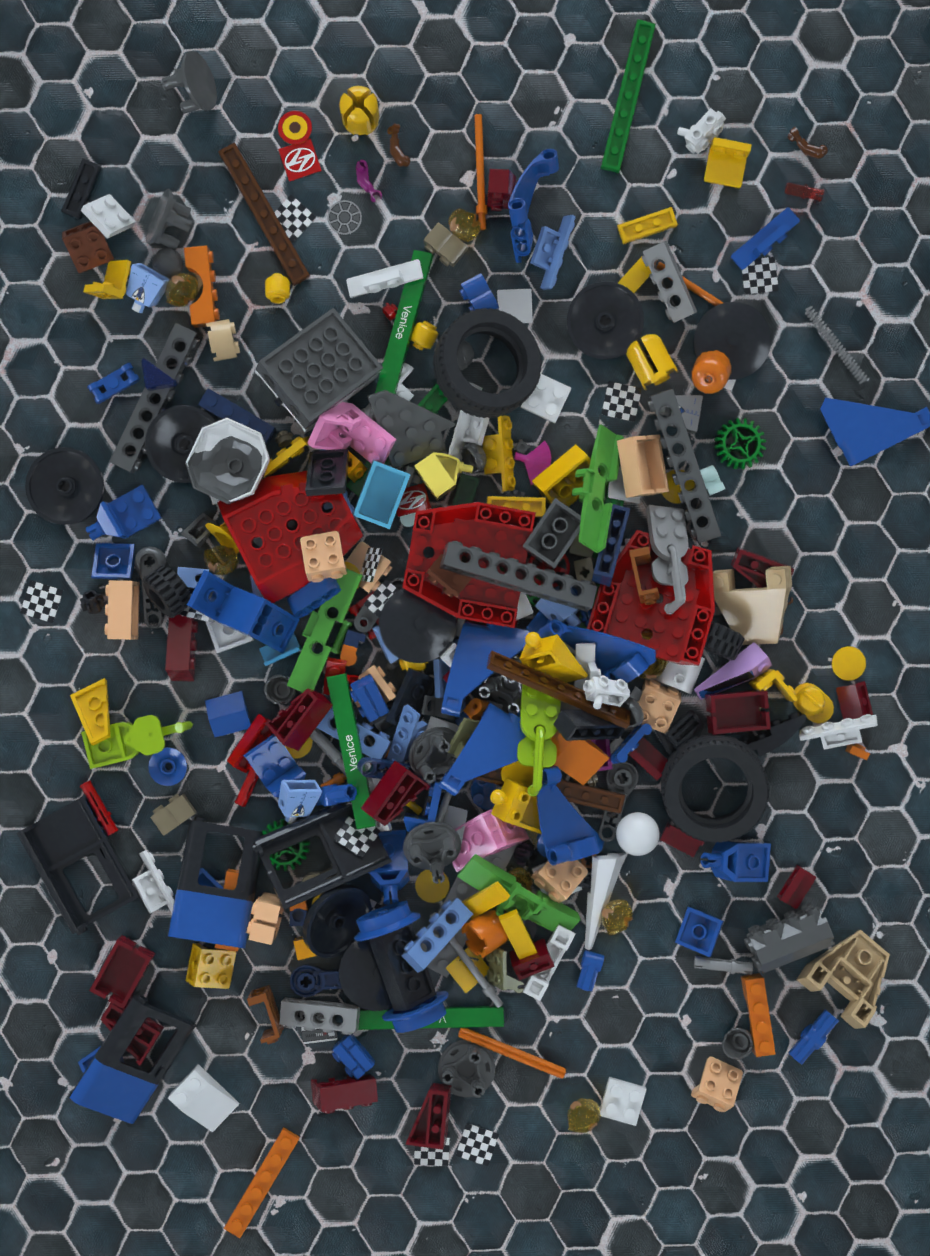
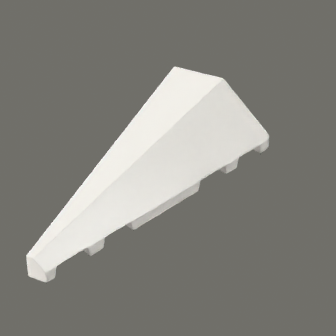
(603, 879)

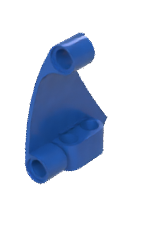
(521, 197)
(869, 429)
(613, 655)
(471, 660)
(488, 748)
(562, 828)

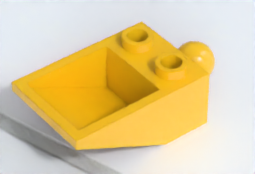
(551, 657)
(516, 805)

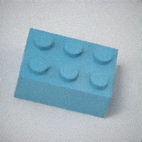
(381, 494)

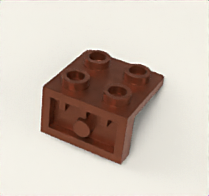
(87, 246)
(451, 581)

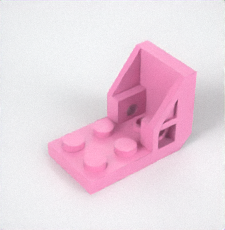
(349, 426)
(487, 836)

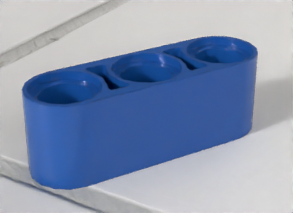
(312, 596)

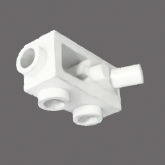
(701, 134)
(606, 691)

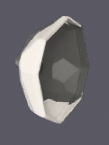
(227, 461)

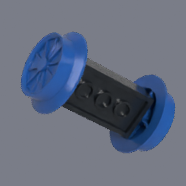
(410, 993)

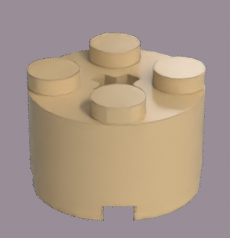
(222, 339)

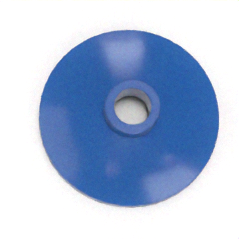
(158, 769)

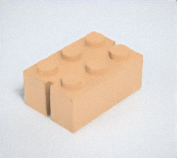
(642, 466)
(122, 610)
(266, 919)

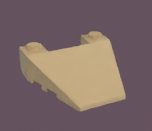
(754, 611)
(855, 971)

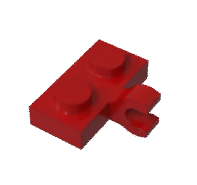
(336, 667)

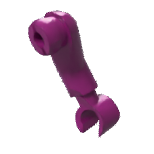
(363, 180)

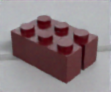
(737, 711)
(122, 971)

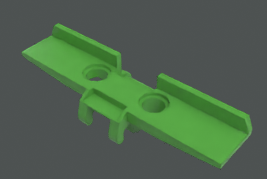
(596, 514)
(318, 629)
(531, 906)

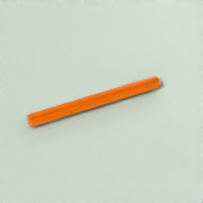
(512, 1052)

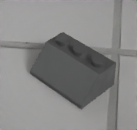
(553, 534)

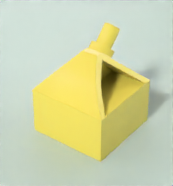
(440, 472)

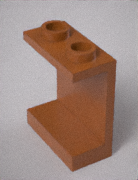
(640, 557)
(265, 995)

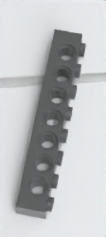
(136, 422)
(710, 529)
(452, 562)

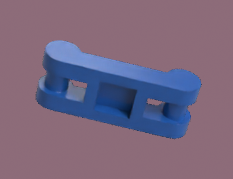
(113, 383)
(630, 743)

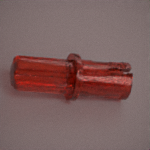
(804, 191)

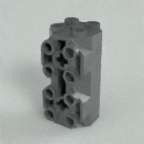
(789, 939)

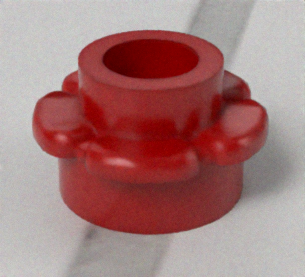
(390, 311)

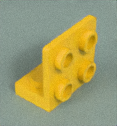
(726, 162)
(114, 282)
(774, 677)
(210, 967)

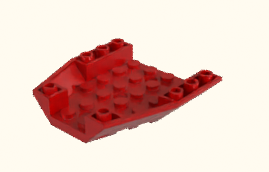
(278, 499)
(475, 525)
(676, 636)

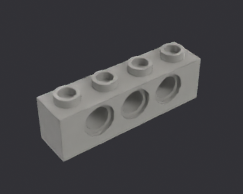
(671, 270)
(349, 1013)

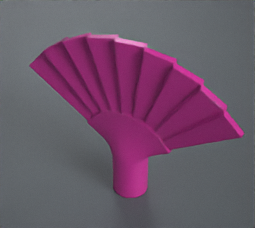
(536, 460)

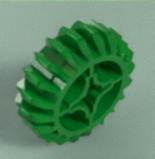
(755, 436)
(299, 853)

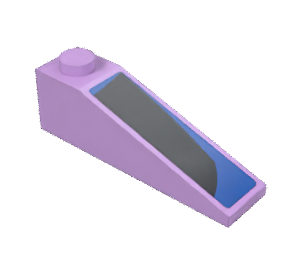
(746, 666)

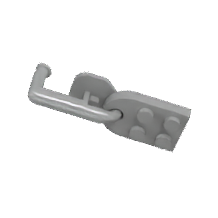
(670, 544)

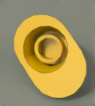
(222, 535)
(813, 703)

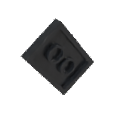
(327, 472)
(411, 693)

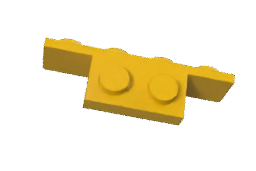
(499, 454)

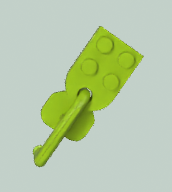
(130, 739)
(536, 748)

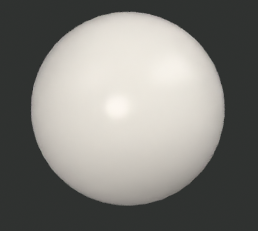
(637, 833)

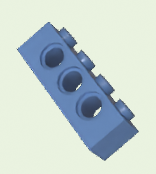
(381, 743)
(459, 916)

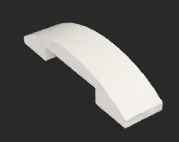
(557, 945)

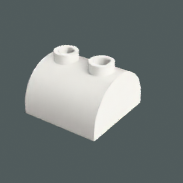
(681, 676)

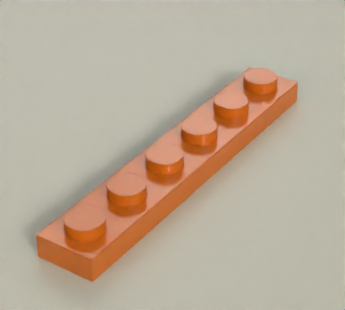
(261, 1182)

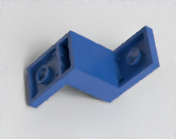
(243, 611)

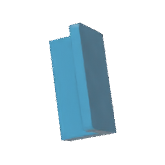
(271, 656)

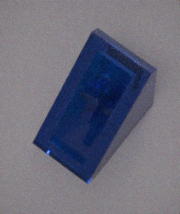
(155, 378)

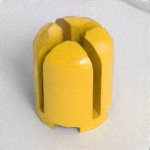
(359, 110)
(643, 366)

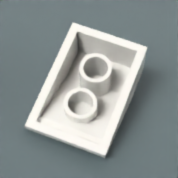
(203, 1099)

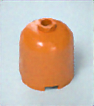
(711, 364)
(484, 933)

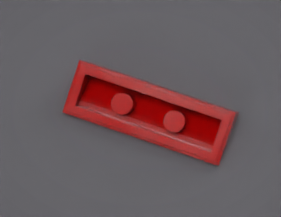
(254, 736)

